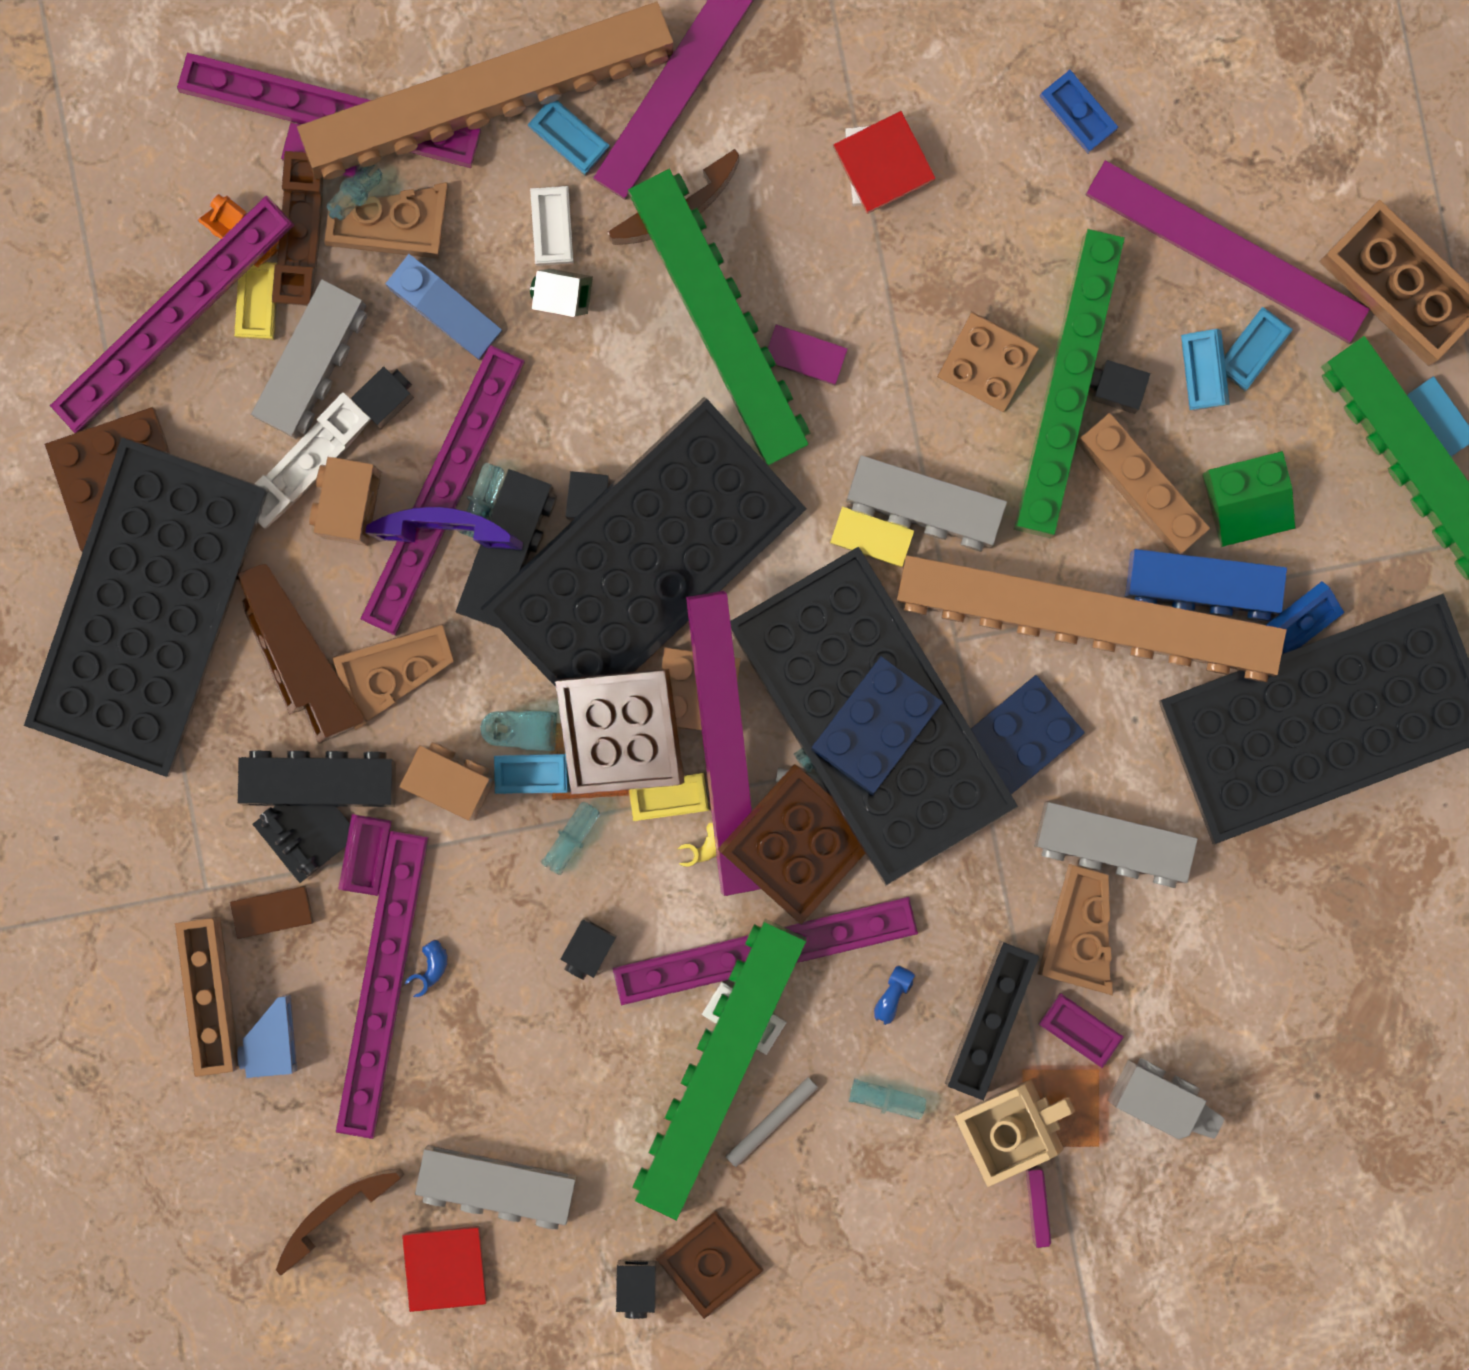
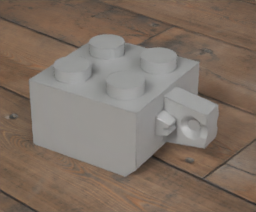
(1164, 1103)

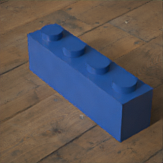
(1206, 583)

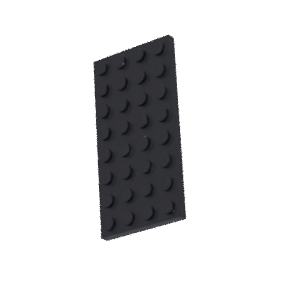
(658, 534)
(146, 607)
(812, 654)
(1329, 719)

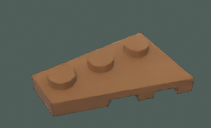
(394, 224)
(390, 669)
(1079, 934)

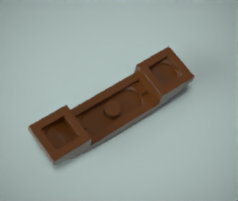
(717, 176)
(300, 245)
(299, 1243)

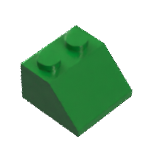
(1251, 498)

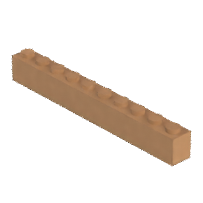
(486, 91)
(1091, 617)

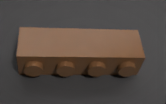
(1142, 485)
(207, 996)

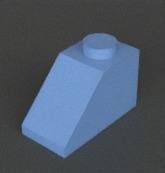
(270, 1043)

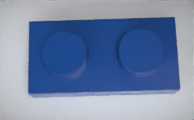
(1078, 111)
(1307, 616)

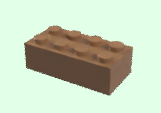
(1402, 282)

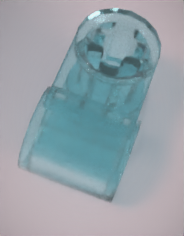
(525, 729)

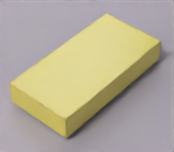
(254, 303)
(873, 536)
(670, 800)

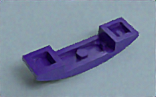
(403, 524)

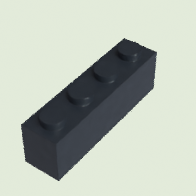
(520, 512)
(316, 781)
(991, 1020)

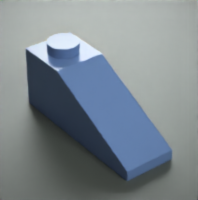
(443, 306)

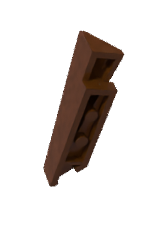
(295, 658)

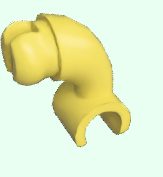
(703, 853)

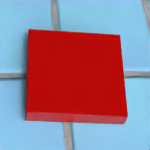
(884, 162)
(444, 1268)

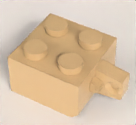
(1013, 1131)

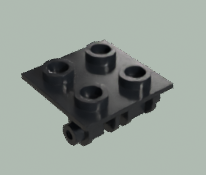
(304, 836)

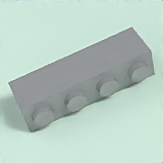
(309, 360)
(925, 502)
(1115, 842)
(496, 1186)

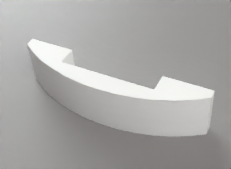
(299, 468)

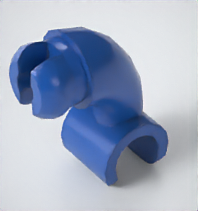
(436, 966)
(899, 981)

